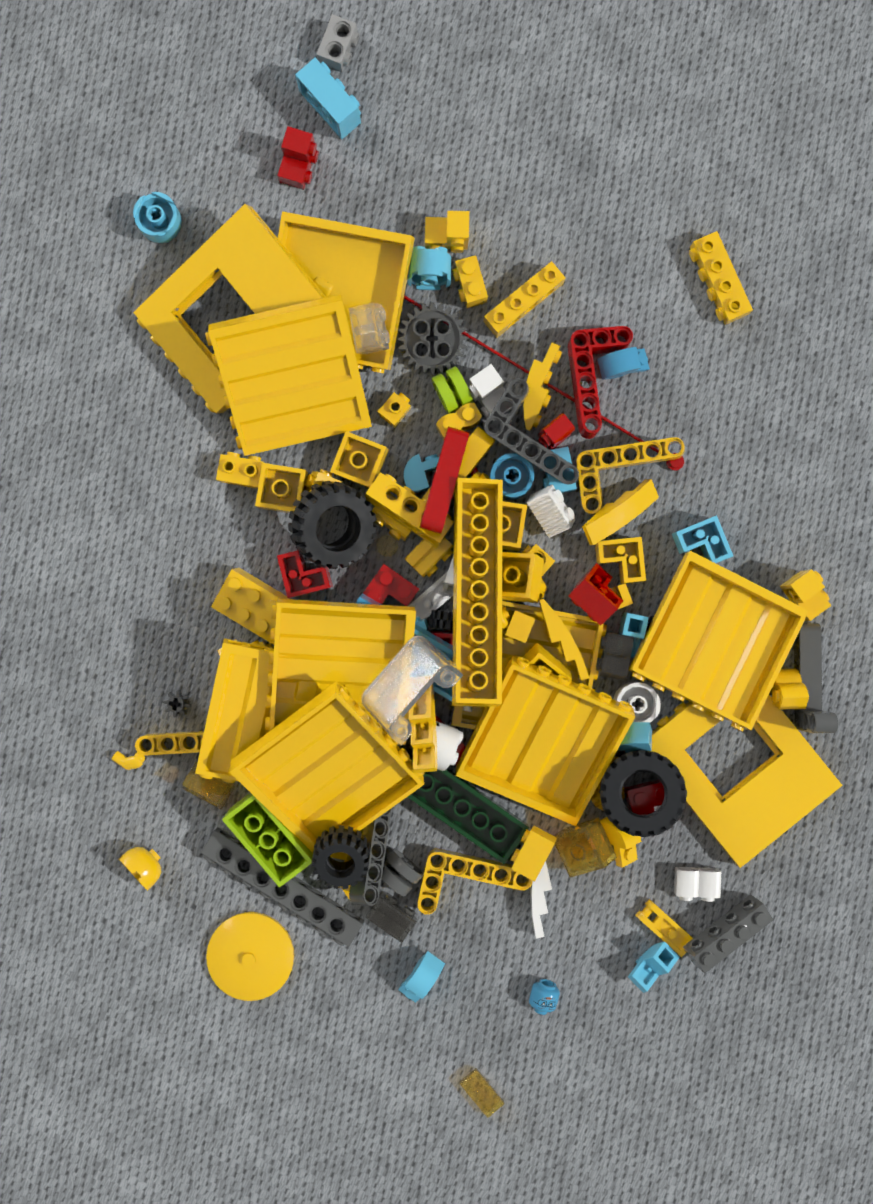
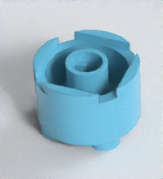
(157, 206)
(429, 268)

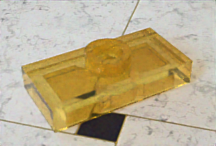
(482, 1092)

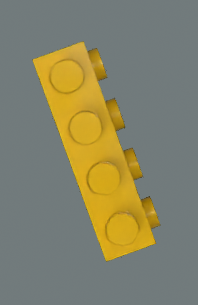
(720, 278)

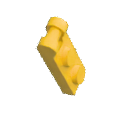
(664, 927)

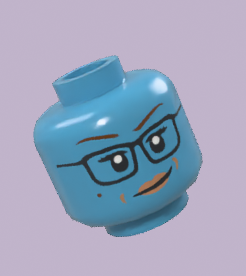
(544, 996)

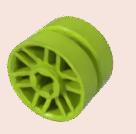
(451, 389)

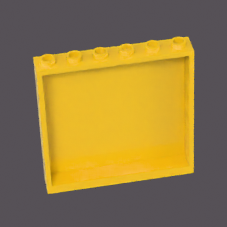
(361, 265)

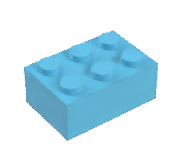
(329, 97)

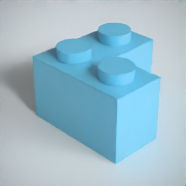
(708, 536)

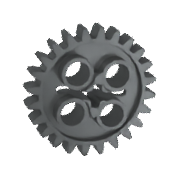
(453, 338)

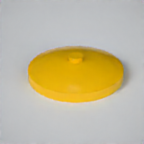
(250, 956)

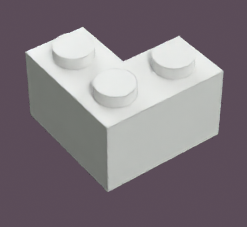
(488, 389)

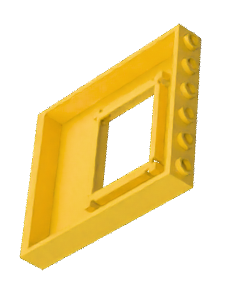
(254, 266)
(766, 799)

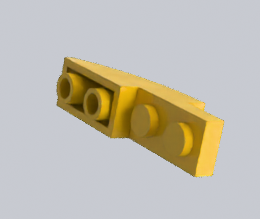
(538, 395)

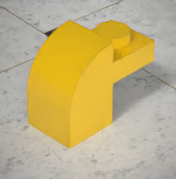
(623, 843)

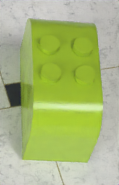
(267, 840)

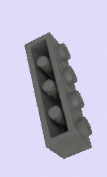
(728, 933)

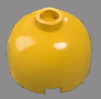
(142, 865)

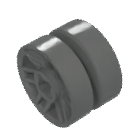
(400, 873)

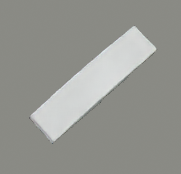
(538, 901)

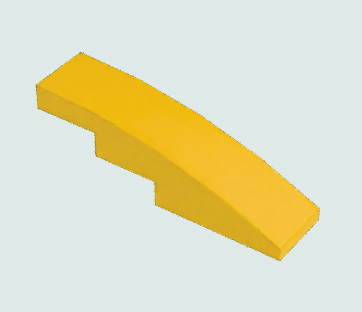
(621, 512)
(558, 632)
(424, 733)

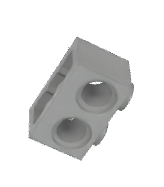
(333, 43)

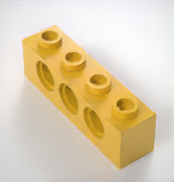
(524, 299)
(395, 508)

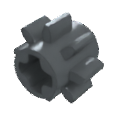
(181, 699)

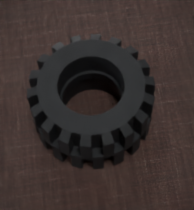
(338, 872)

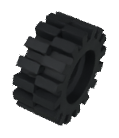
(441, 619)

